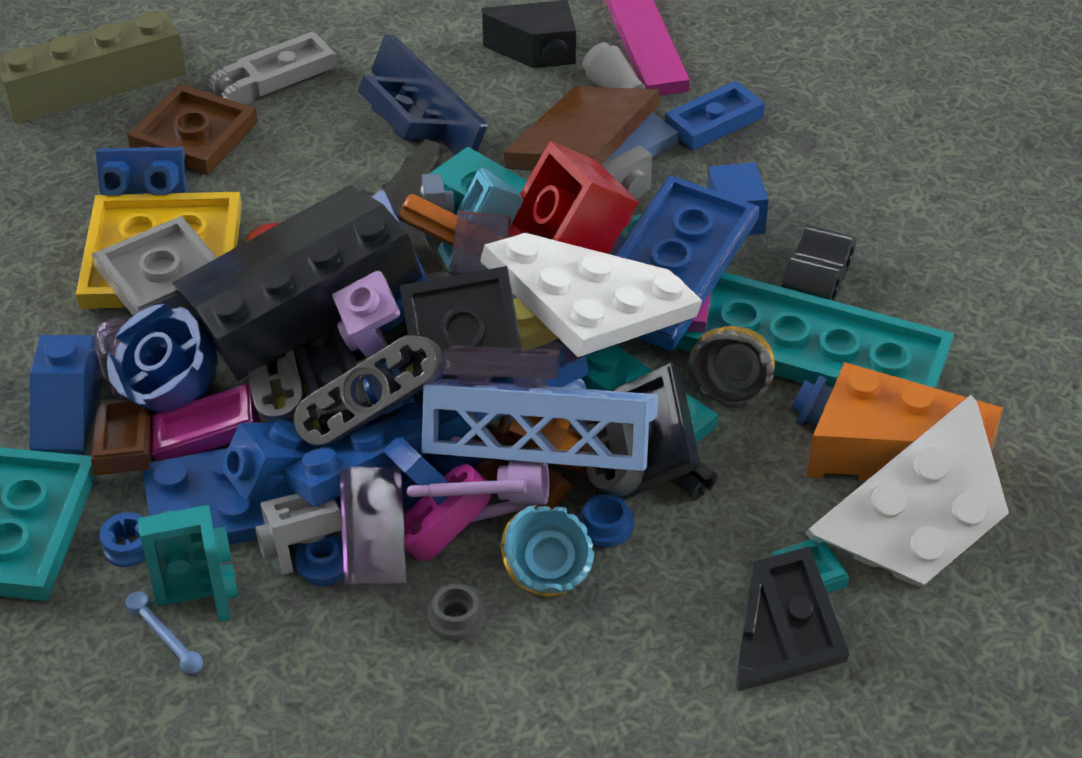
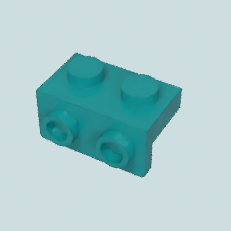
(186, 558)

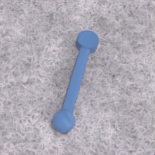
(138, 604)

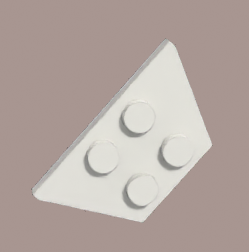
(923, 502)

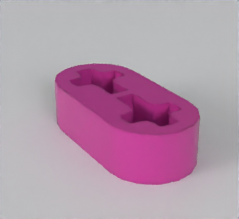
(433, 526)

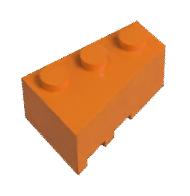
(878, 417)

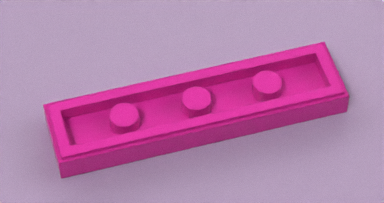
(649, 45)

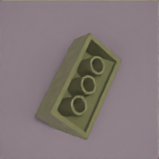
(90, 66)

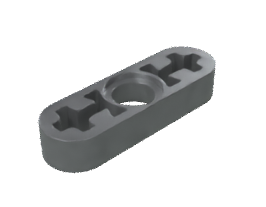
(327, 399)

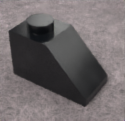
(531, 33)

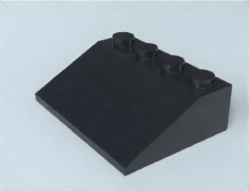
(282, 282)

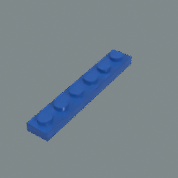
(318, 473)

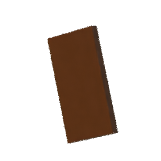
(586, 121)

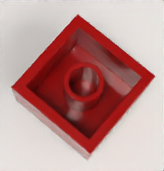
(573, 201)

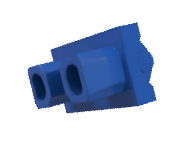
(141, 170)

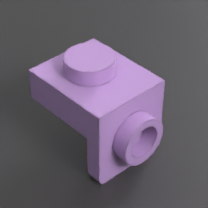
(363, 310)

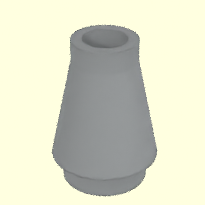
(609, 68)

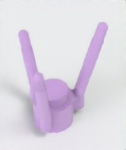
(519, 482)

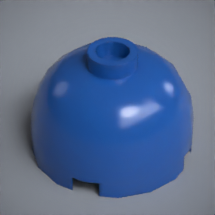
(163, 359)

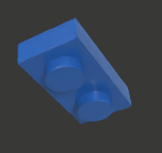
(715, 115)

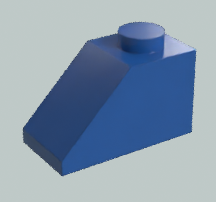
(63, 393)

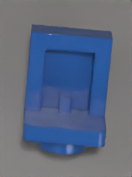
(260, 452)

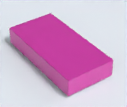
(202, 424)

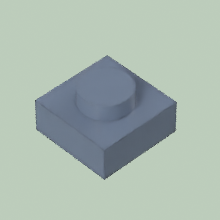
(434, 192)

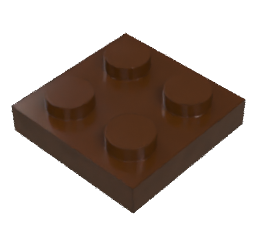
(198, 122)

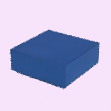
(414, 465)

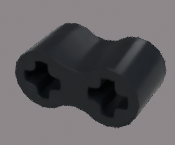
(819, 262)

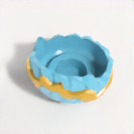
(546, 550)

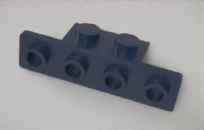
(418, 100)

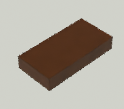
(121, 437)

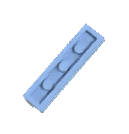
(539, 402)

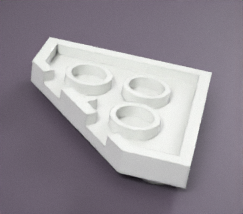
(589, 294)

